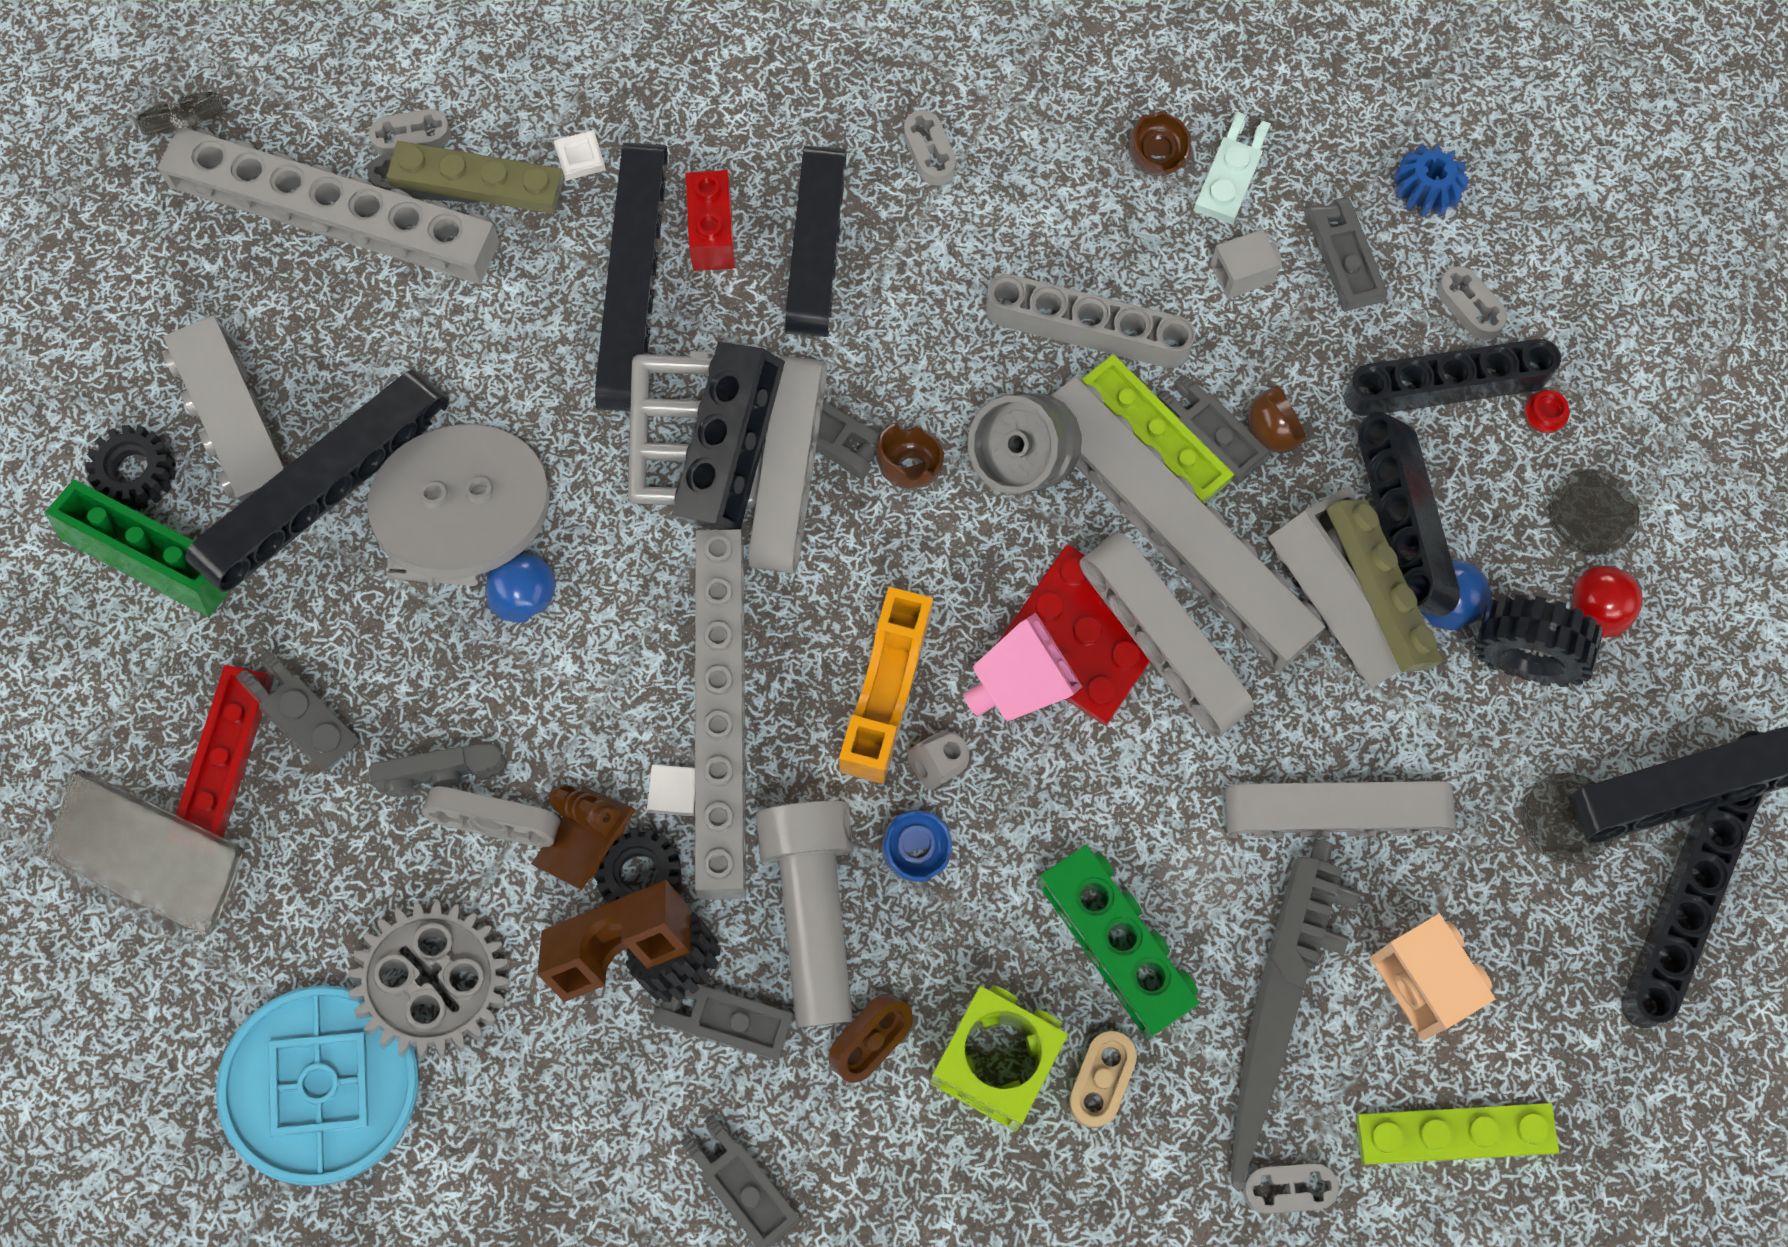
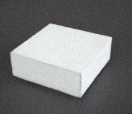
(579, 155)
(672, 790)

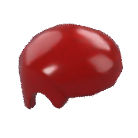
(1608, 597)

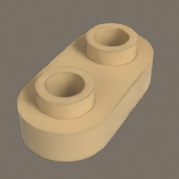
(1102, 1080)

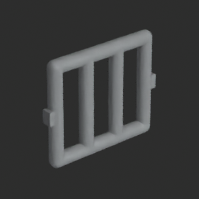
(643, 406)

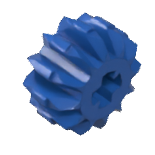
(1430, 180)

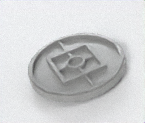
(458, 501)

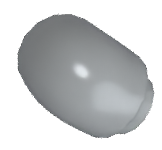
(938, 758)

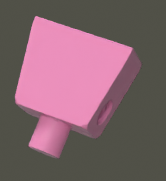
(1022, 673)

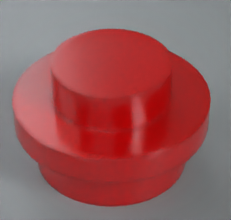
(1547, 411)

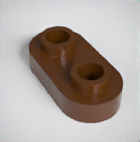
(870, 1038)

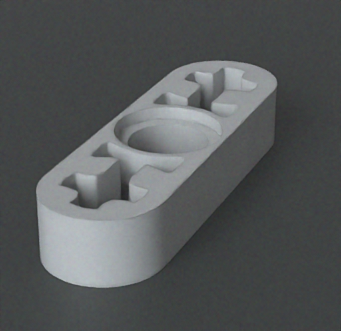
(491, 816)

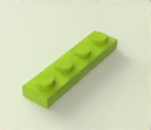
(1159, 428)
(1457, 1134)

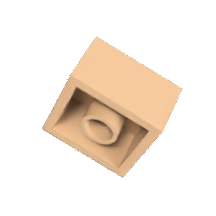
(1433, 976)

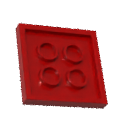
(1087, 635)

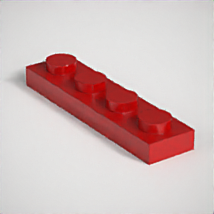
(222, 753)

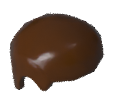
(1159, 136)
(1275, 421)
(898, 445)

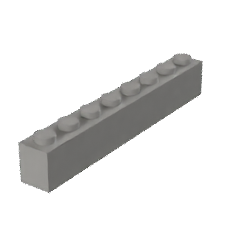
(1189, 532)

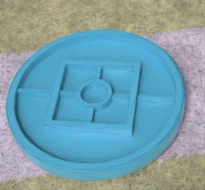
(312, 1091)

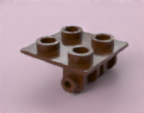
(584, 835)

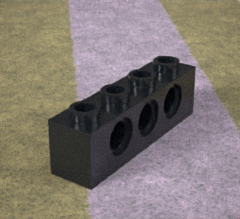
(744, 421)

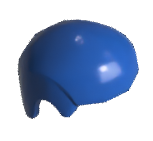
(520, 588)
(1473, 598)
(915, 832)

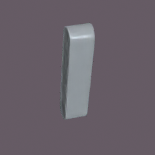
(1109, 314)
(788, 466)
(1166, 634)
(1340, 807)

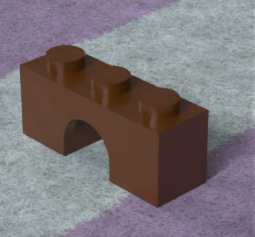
(579, 950)

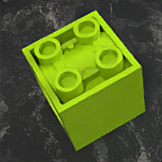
(956, 1071)

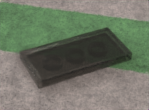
(143, 852)

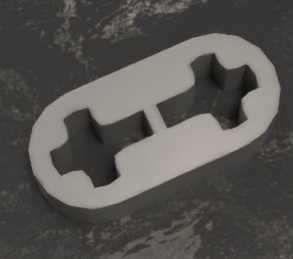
(410, 128)
(937, 144)
(1472, 302)
(1289, 1176)

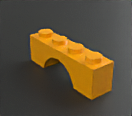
(887, 685)

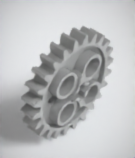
(393, 1007)

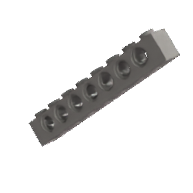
(190, 169)
(720, 716)

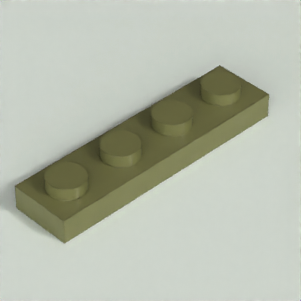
(475, 177)
(1384, 585)

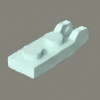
(1231, 172)

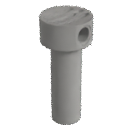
(806, 845)

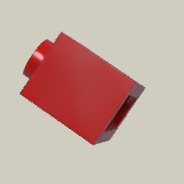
(710, 220)

